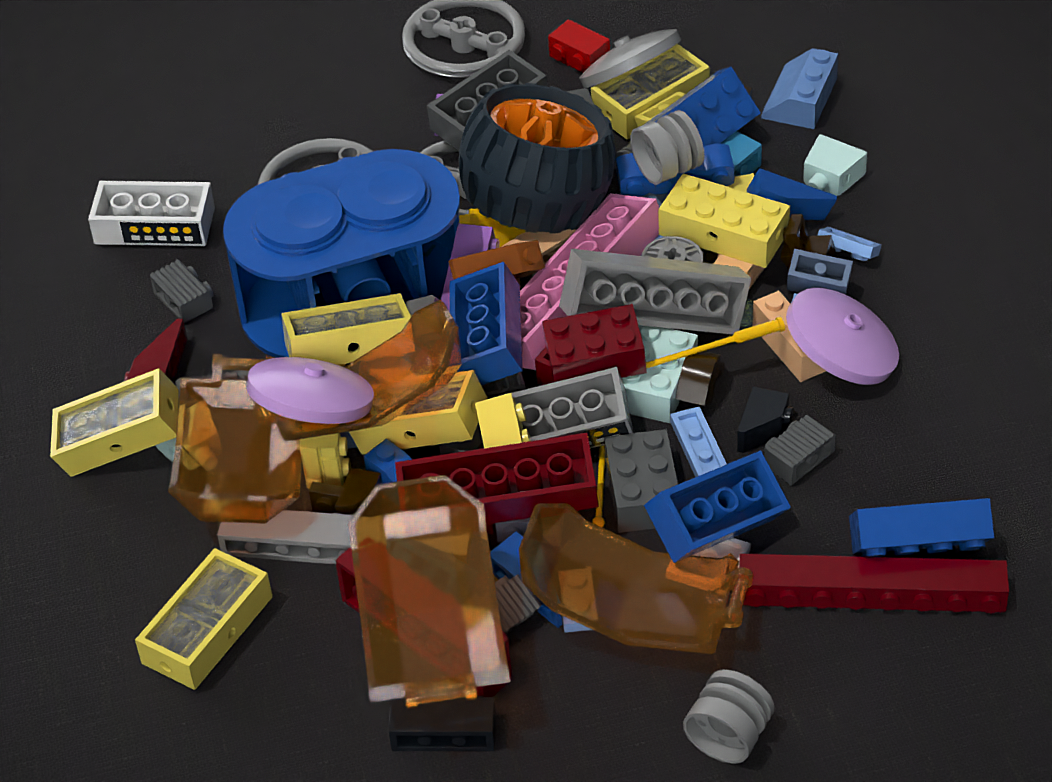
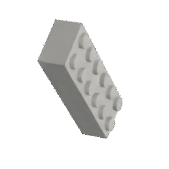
(661, 290)

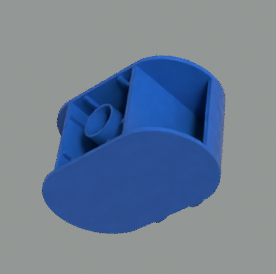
(340, 238)

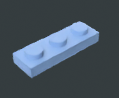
(697, 440)

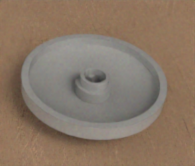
(628, 55)

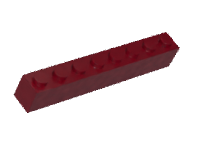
(877, 583)

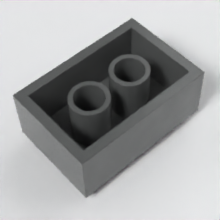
(637, 471)

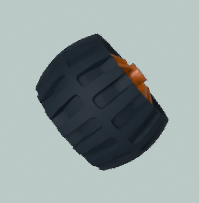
(536, 157)

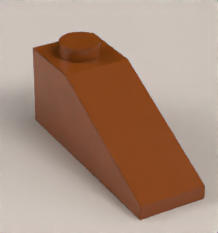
(520, 258)

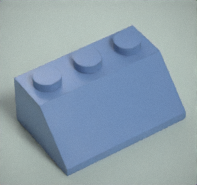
(803, 89)

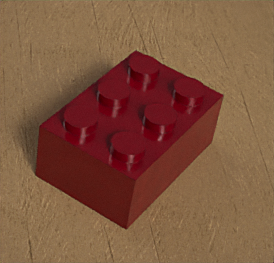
(595, 343)

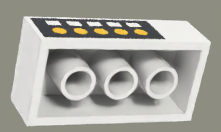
(152, 213)

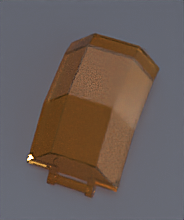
(399, 370)
(224, 458)
(629, 588)
(426, 592)

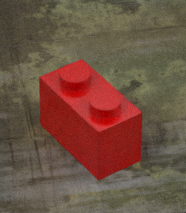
(577, 45)

